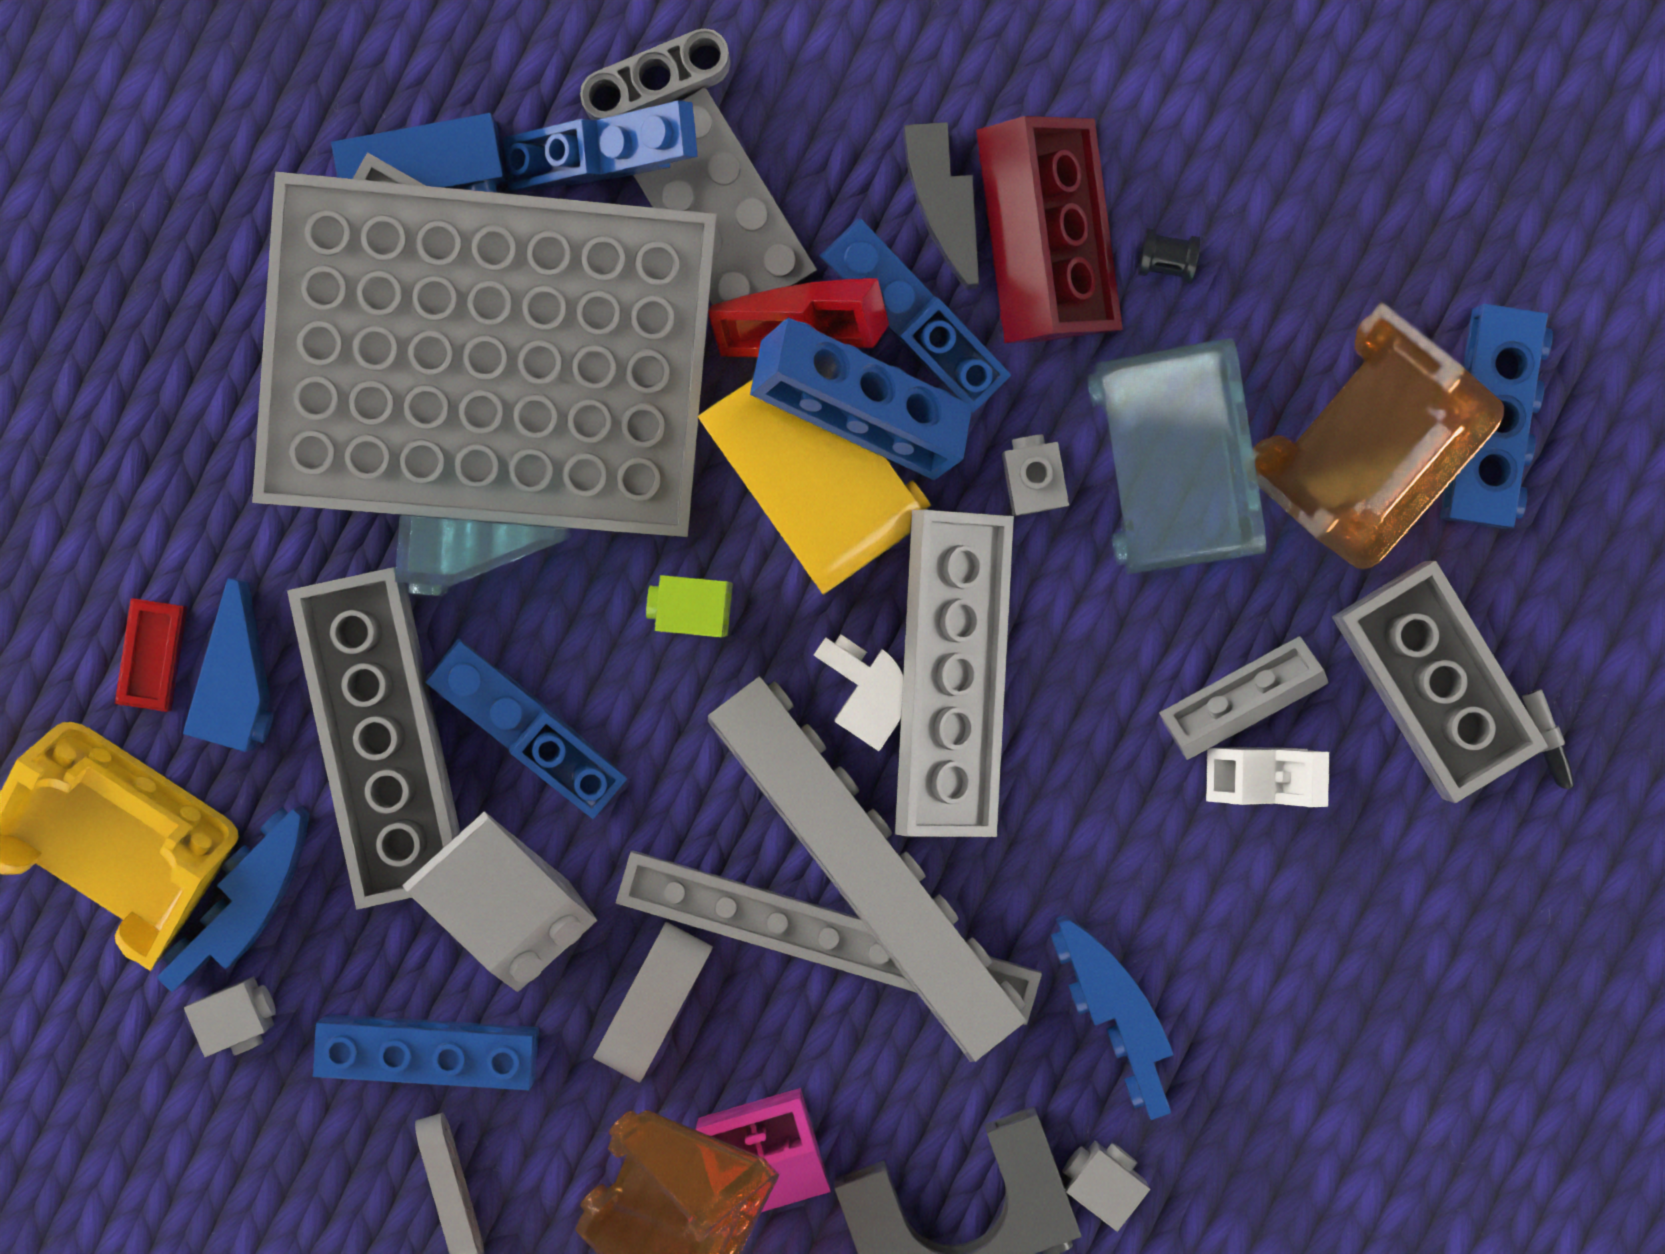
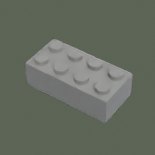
(1440, 681)

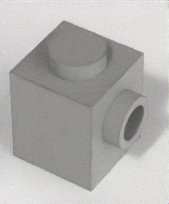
(1034, 476)
(232, 1017)
(1105, 1182)

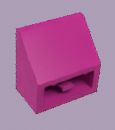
(780, 1133)

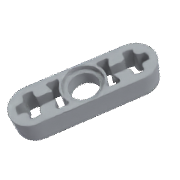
(448, 1185)

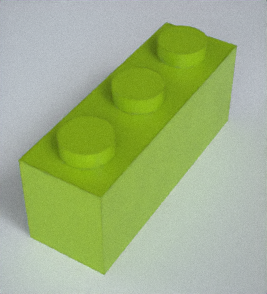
(690, 606)

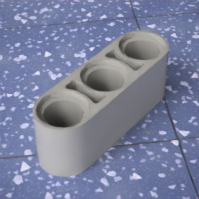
(671, 55)
(653, 1002)

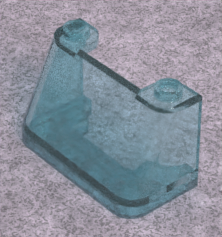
(1180, 456)

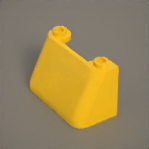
(820, 491)
(113, 835)

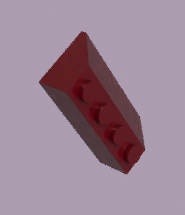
(1049, 228)

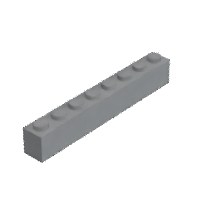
(867, 869)

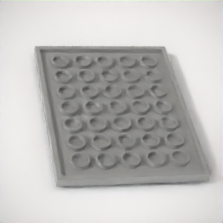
(482, 355)

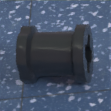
(1169, 256)

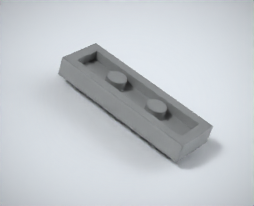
(1243, 697)

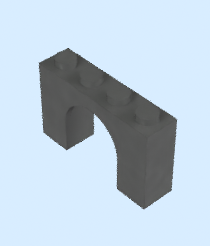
(1033, 1215)

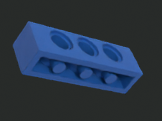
(1529, 341)
(861, 399)
(426, 1052)

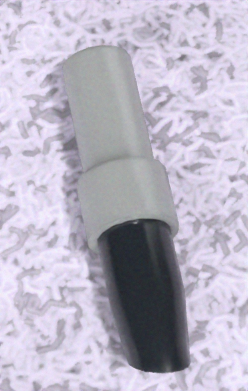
(1555, 753)

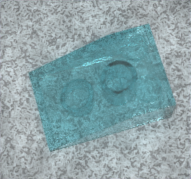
(450, 551)

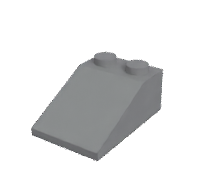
(501, 901)

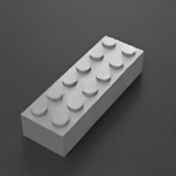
(375, 729)

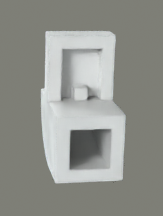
(877, 699)
(1267, 776)

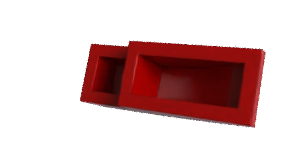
(841, 309)

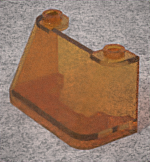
(1380, 443)
(675, 1192)

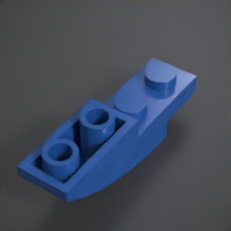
(601, 148)
(918, 317)
(526, 728)
(256, 887)
(1111, 993)

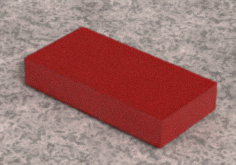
(151, 655)

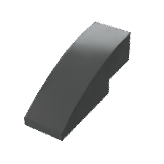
(943, 199)

